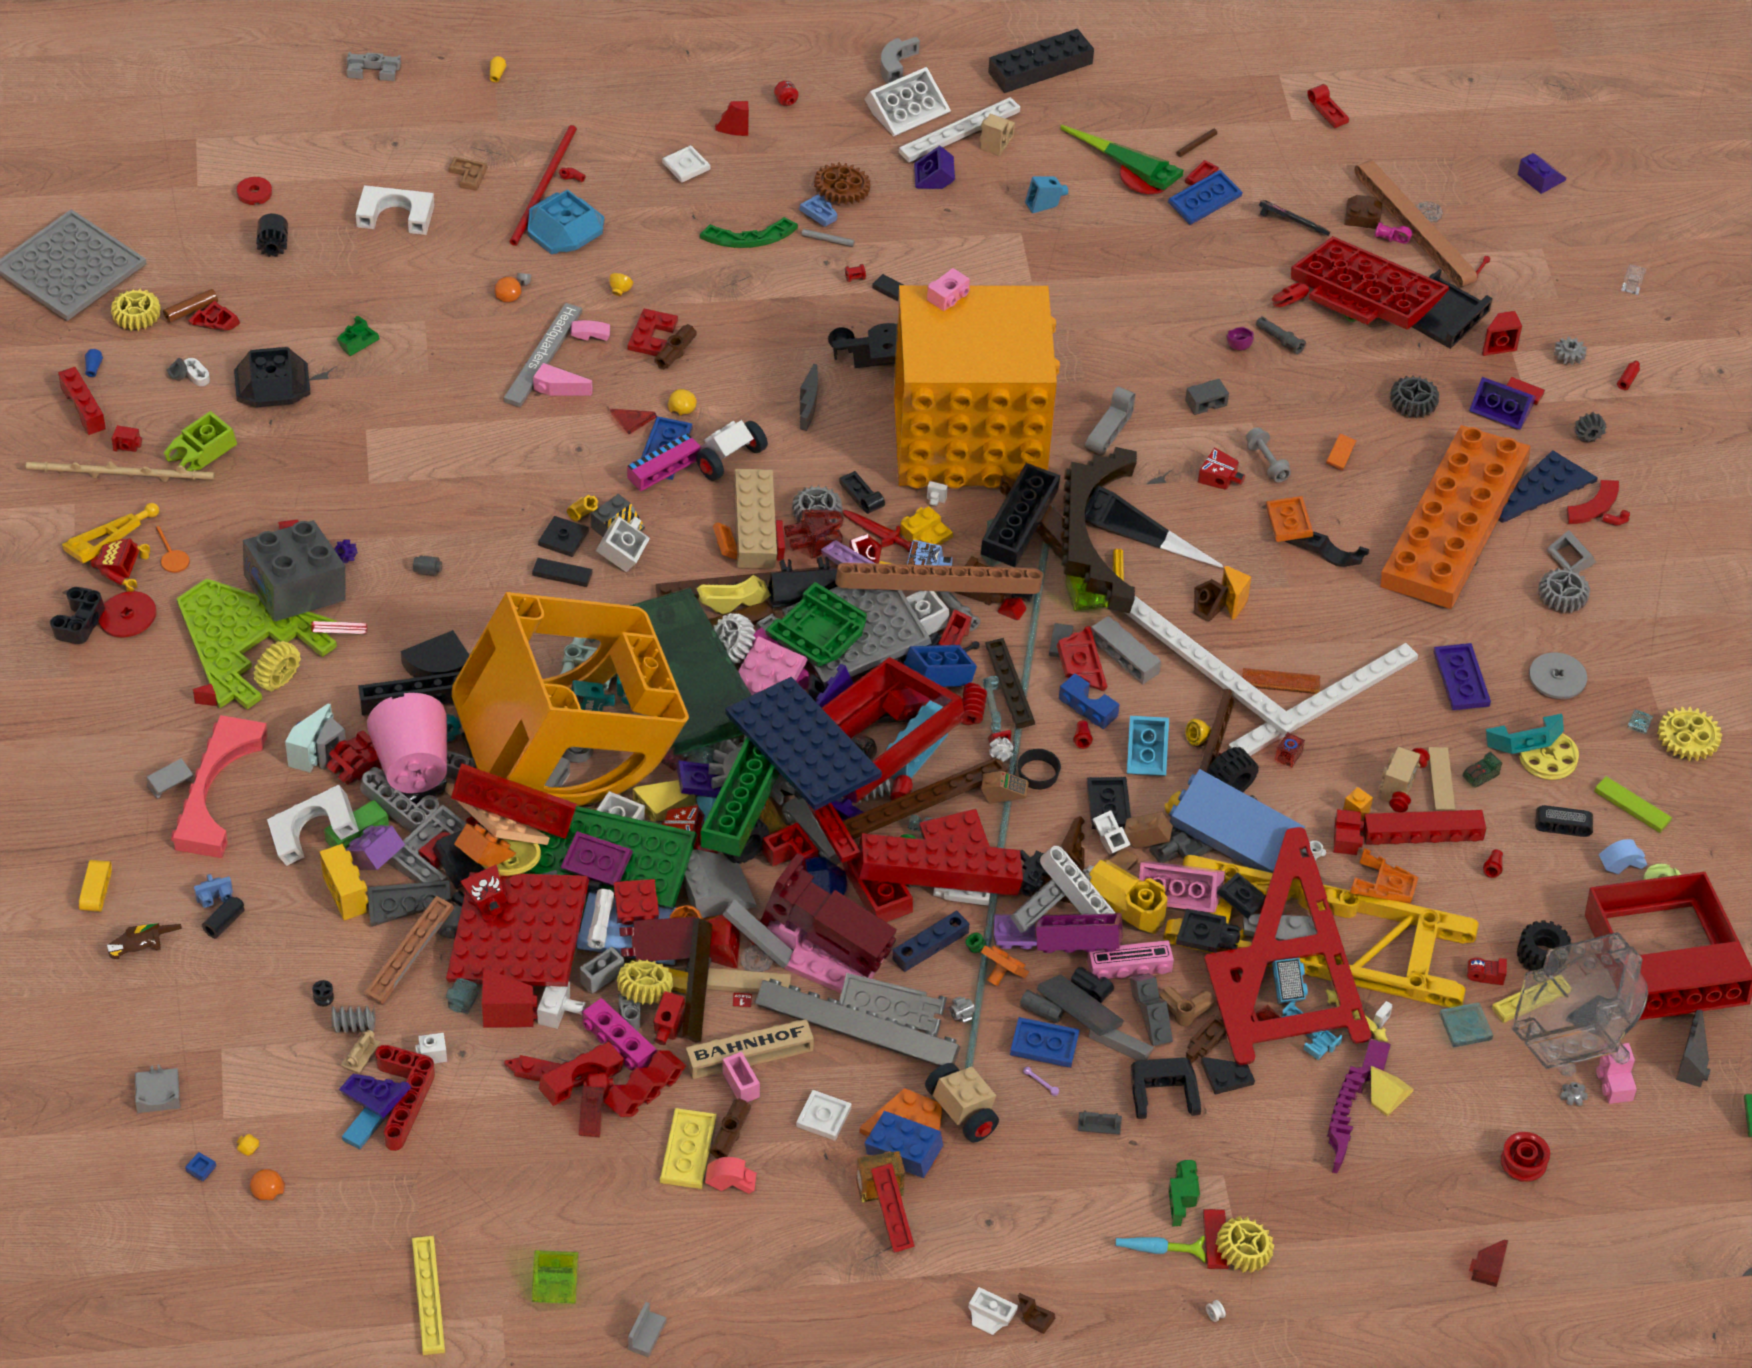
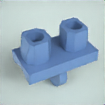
(213, 889)

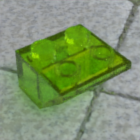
(555, 1276)

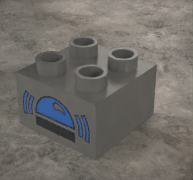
(294, 570)

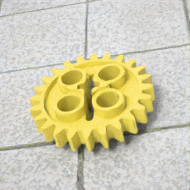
(1689, 733)

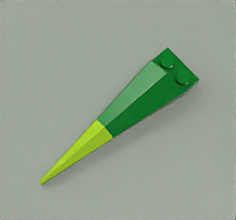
(1149, 168)

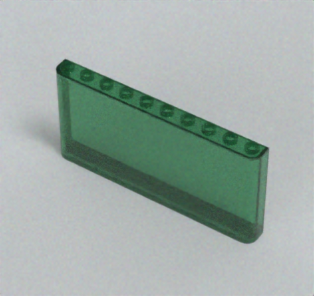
(699, 667)

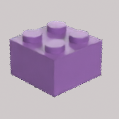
(375, 847)

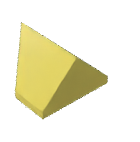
(1387, 1091)

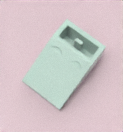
(302, 740)

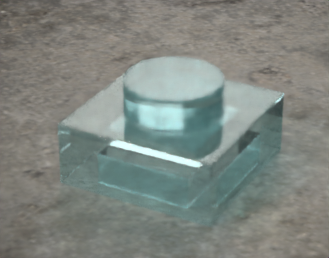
(1640, 721)

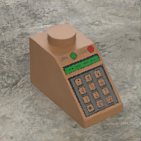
(1003, 787)

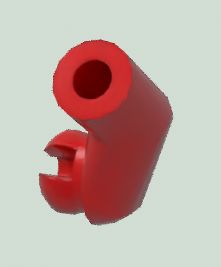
(571, 173)
(1617, 520)

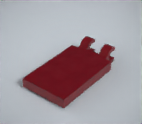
(659, 939)

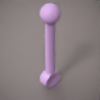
(1054, 1090)

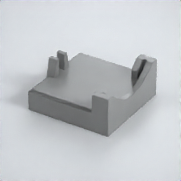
(157, 1090)

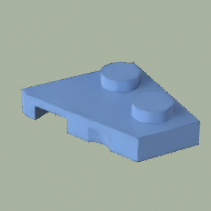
(819, 210)

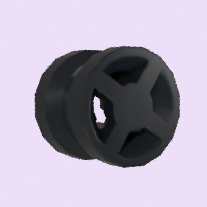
(319, 989)

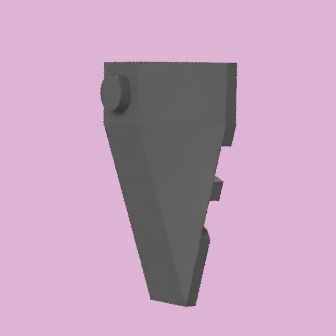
(1695, 1057)

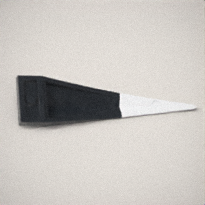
(1118, 516)

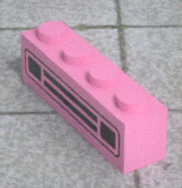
(1132, 960)

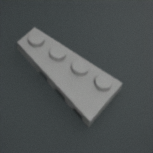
(1289, 926)

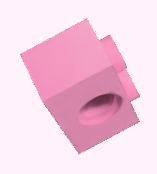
(948, 289)

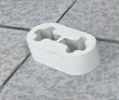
(199, 369)

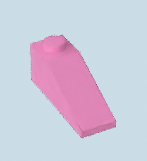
(560, 382)

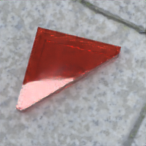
(632, 419)

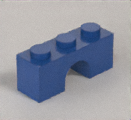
(1098, 711)

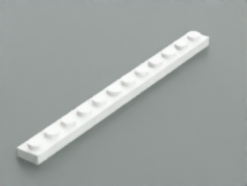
(1212, 667)
(1331, 697)

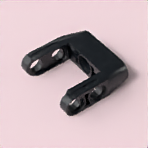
(1164, 1074)

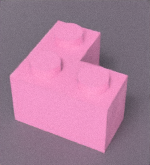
(1617, 1078)

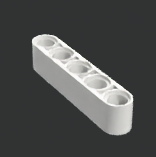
(1073, 882)

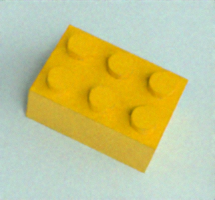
(344, 881)

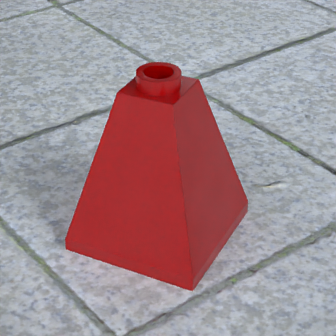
(724, 942)

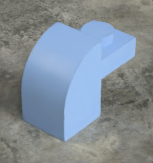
(1621, 855)

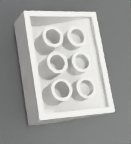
(907, 102)

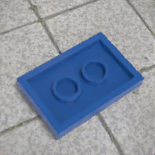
(1044, 1042)

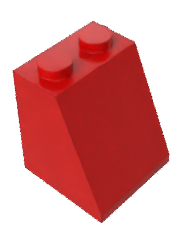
(507, 1002)

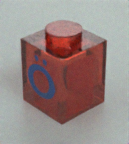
(1289, 749)

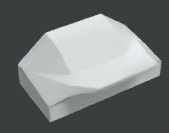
(990, 1311)

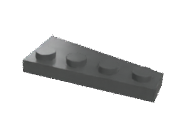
(401, 900)

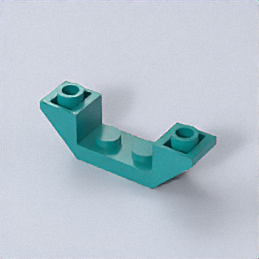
(1526, 740)

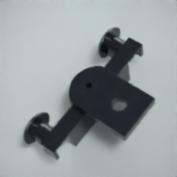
(868, 351)

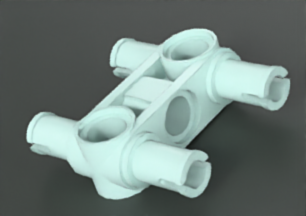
(576, 654)

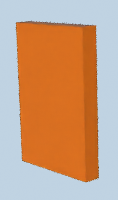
(1289, 519)

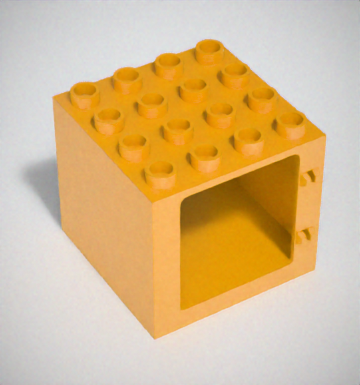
(973, 385)

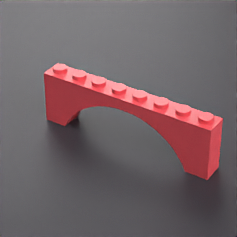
(230, 740)

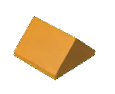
(1238, 590)

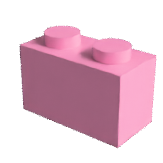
(741, 1077)

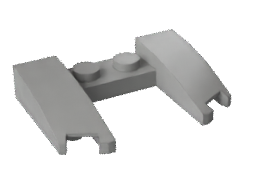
(408, 859)

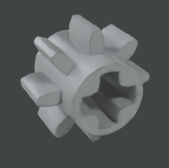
(962, 1009)

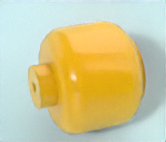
(247, 1144)

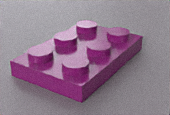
(596, 859)

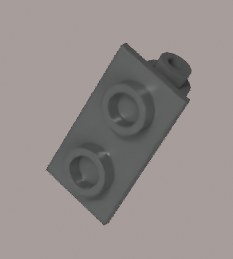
(1099, 1123)

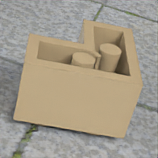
(996, 134)

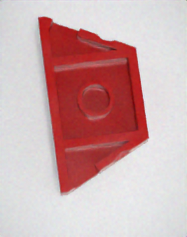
(1081, 657)

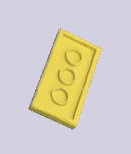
(688, 1148)

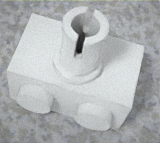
(555, 1003)

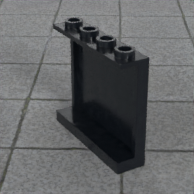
(1452, 315)

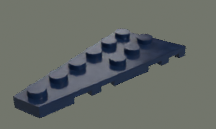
(1546, 482)

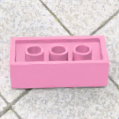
(1186, 885)

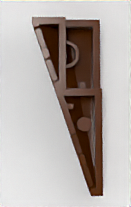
(1073, 848)

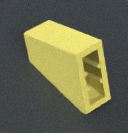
(660, 798)

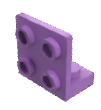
(1007, 933)

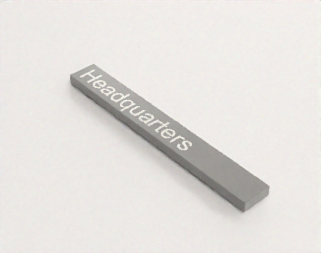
(543, 354)

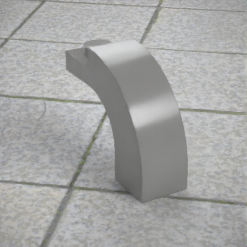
(894, 52)

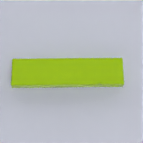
(1633, 804)

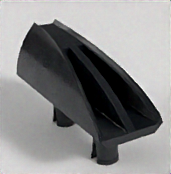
(789, 585)

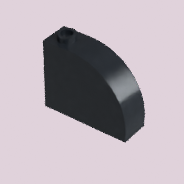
(435, 656)
(454, 860)

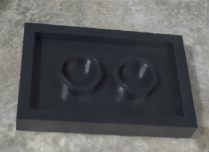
(1108, 795)

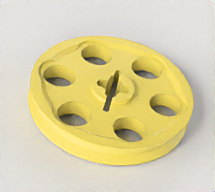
(1554, 760)

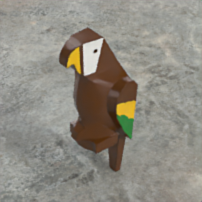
(139, 938)

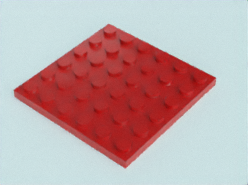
(529, 938)

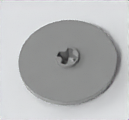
(1568, 685)

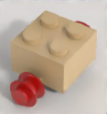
(1401, 775)

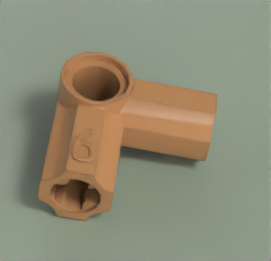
(1186, 1009)

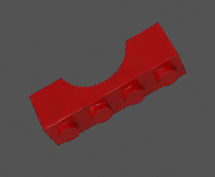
(87, 407)
(558, 1084)

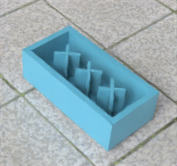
(924, 713)

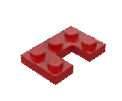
(642, 339)

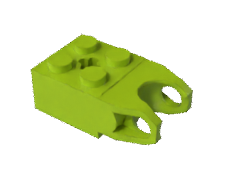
(202, 442)

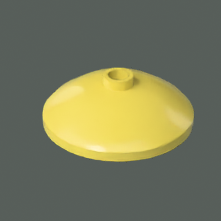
(525, 859)

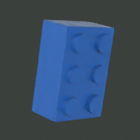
(942, 664)
(916, 1142)

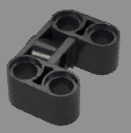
(88, 609)

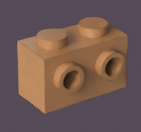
(1148, 830)

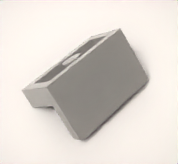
(645, 1331)

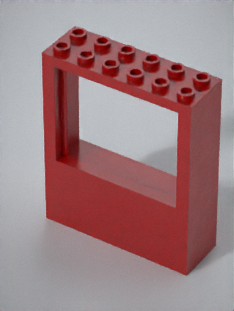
(1681, 978)

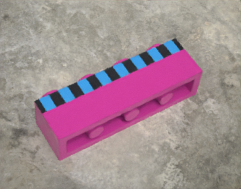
(663, 462)

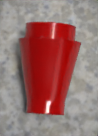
(1082, 735)
(1493, 866)

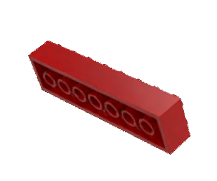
(939, 864)

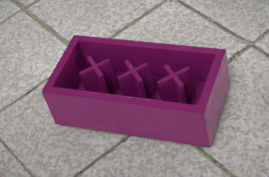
(1079, 932)

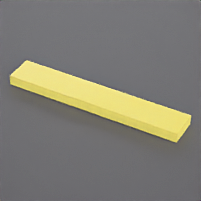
(428, 1295)

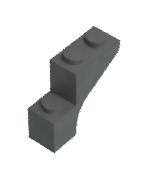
(1153, 1008)

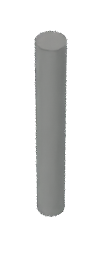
(826, 237)

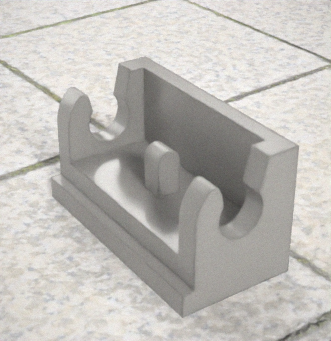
(168, 777)

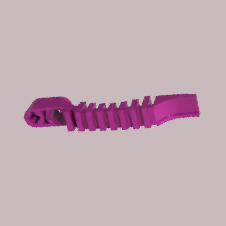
(1339, 1130)

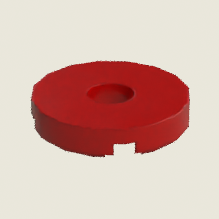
(263, 188)

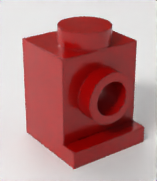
(126, 439)

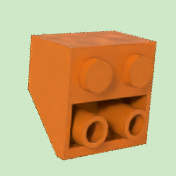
(483, 846)

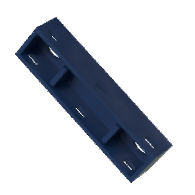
(930, 941)

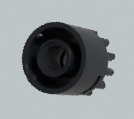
(272, 234)

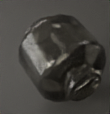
(866, 744)

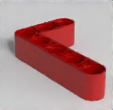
(415, 1076)

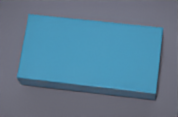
(362, 1128)

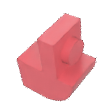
(728, 1172)

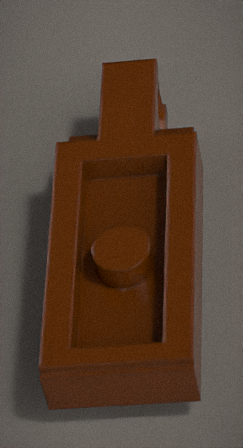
(1206, 1038)

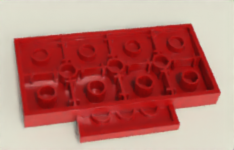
(1366, 284)

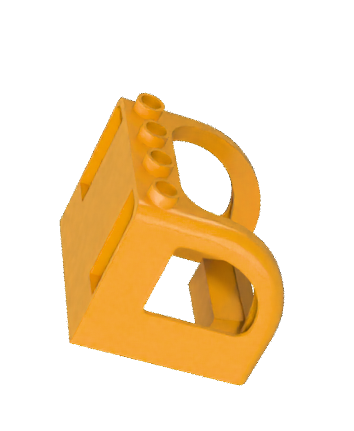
(526, 722)

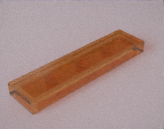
(1282, 681)

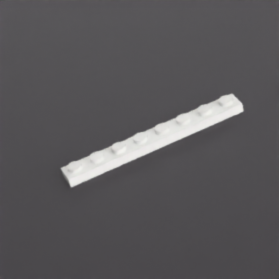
(957, 130)

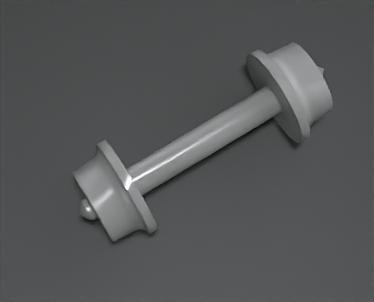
(1258, 439)

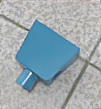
(1044, 193)

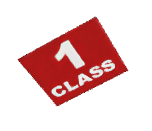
(742, 999)

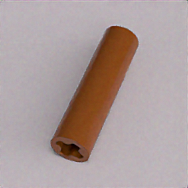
(190, 305)

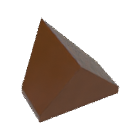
(1209, 599)

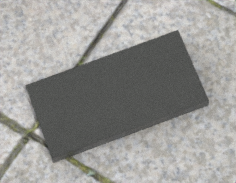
(1080, 1005)

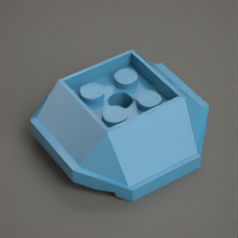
(564, 223)

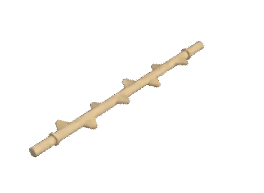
(111, 468)

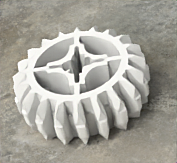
(735, 640)

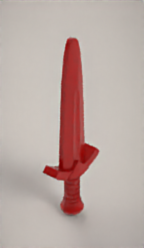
(887, 535)

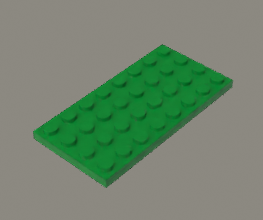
(657, 850)

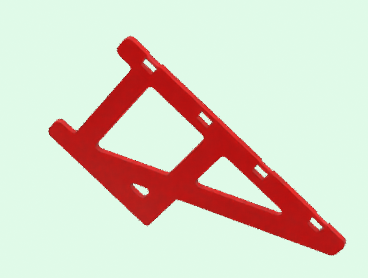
(1238, 999)

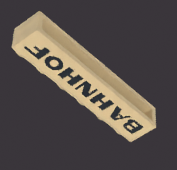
(756, 1046)

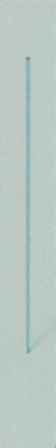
(1005, 817)

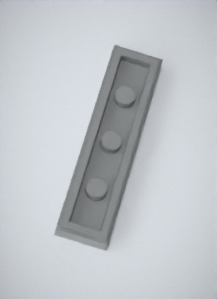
(1037, 906)
(758, 933)

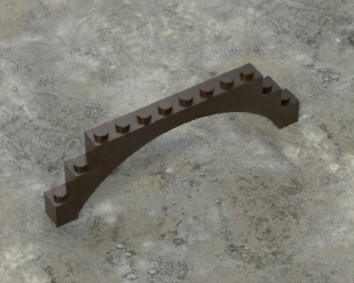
(1079, 555)

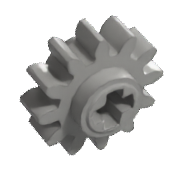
(1570, 350)

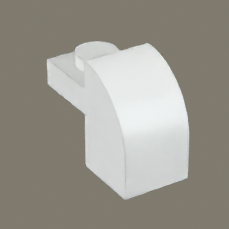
(1111, 835)

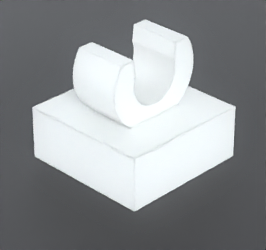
(936, 493)

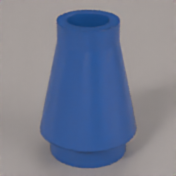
(92, 362)

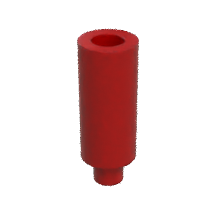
(1628, 375)

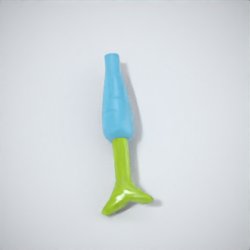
(1160, 1246)

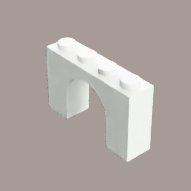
(378, 198)
(287, 825)

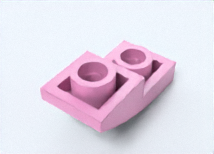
(585, 329)

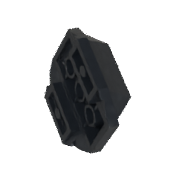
(271, 377)

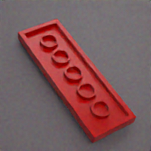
(513, 801)

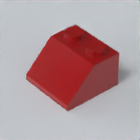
(1502, 334)

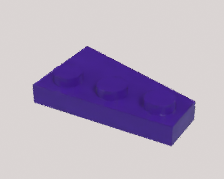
(374, 1094)

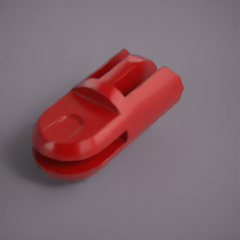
(1290, 294)

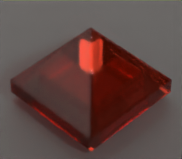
(1266, 1013)

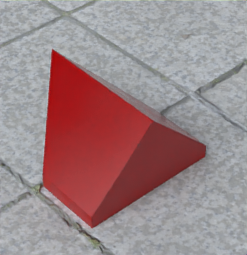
(866, 547)

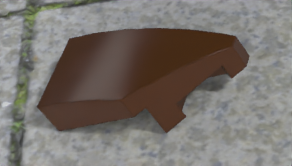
(1035, 1316)

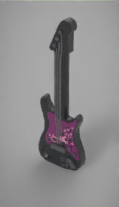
(1266, 206)

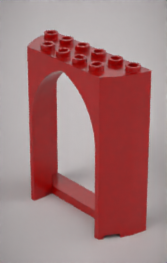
(863, 703)

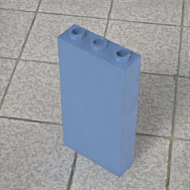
(1231, 822)

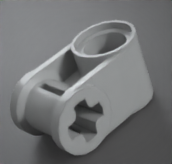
(630, 1011)

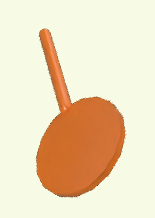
(174, 560)

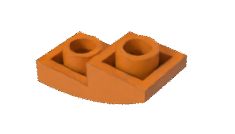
(1341, 451)

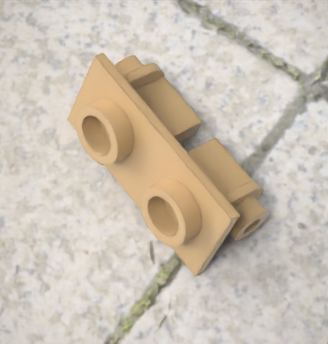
(361, 1052)

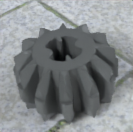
(1590, 427)

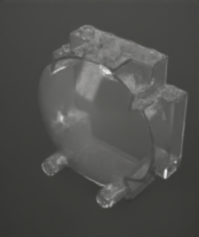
(1582, 1003)

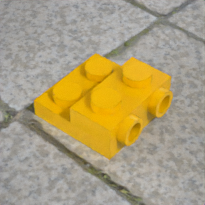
(925, 527)

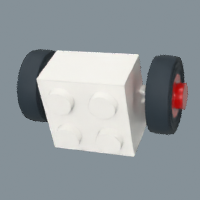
(726, 442)

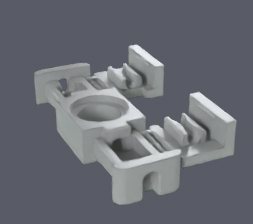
(388, 64)

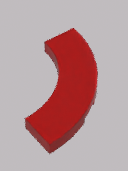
(1597, 506)

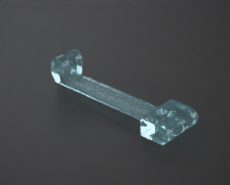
(990, 684)

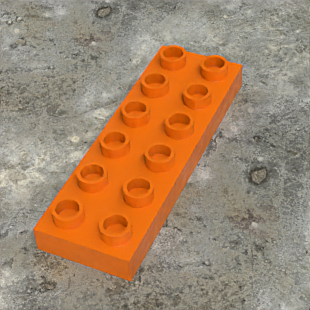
(1455, 516)

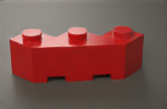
(645, 1084)

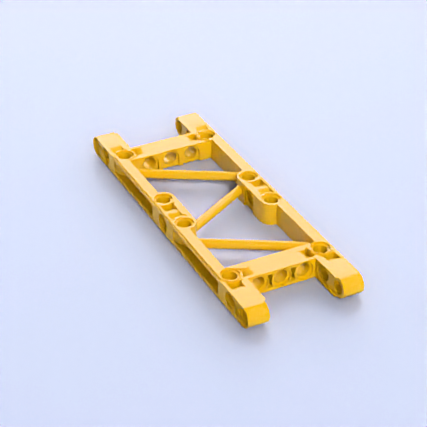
(1429, 923)

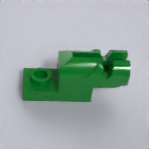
(1183, 1190)

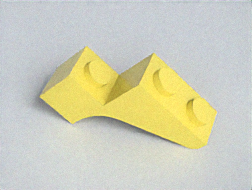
(727, 597)

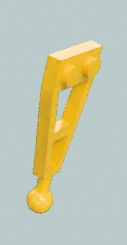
(84, 551)

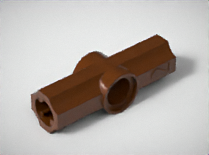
(675, 346)
(734, 1120)

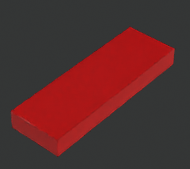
(1213, 1221)

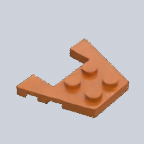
(1390, 884)
(909, 1106)

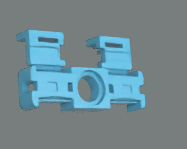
(1320, 1042)

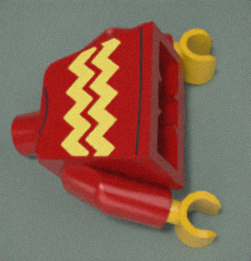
(118, 559)

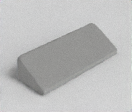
(1124, 1043)

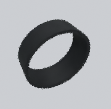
(1043, 755)

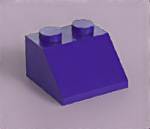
(934, 169)
(1539, 173)

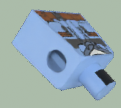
(927, 554)

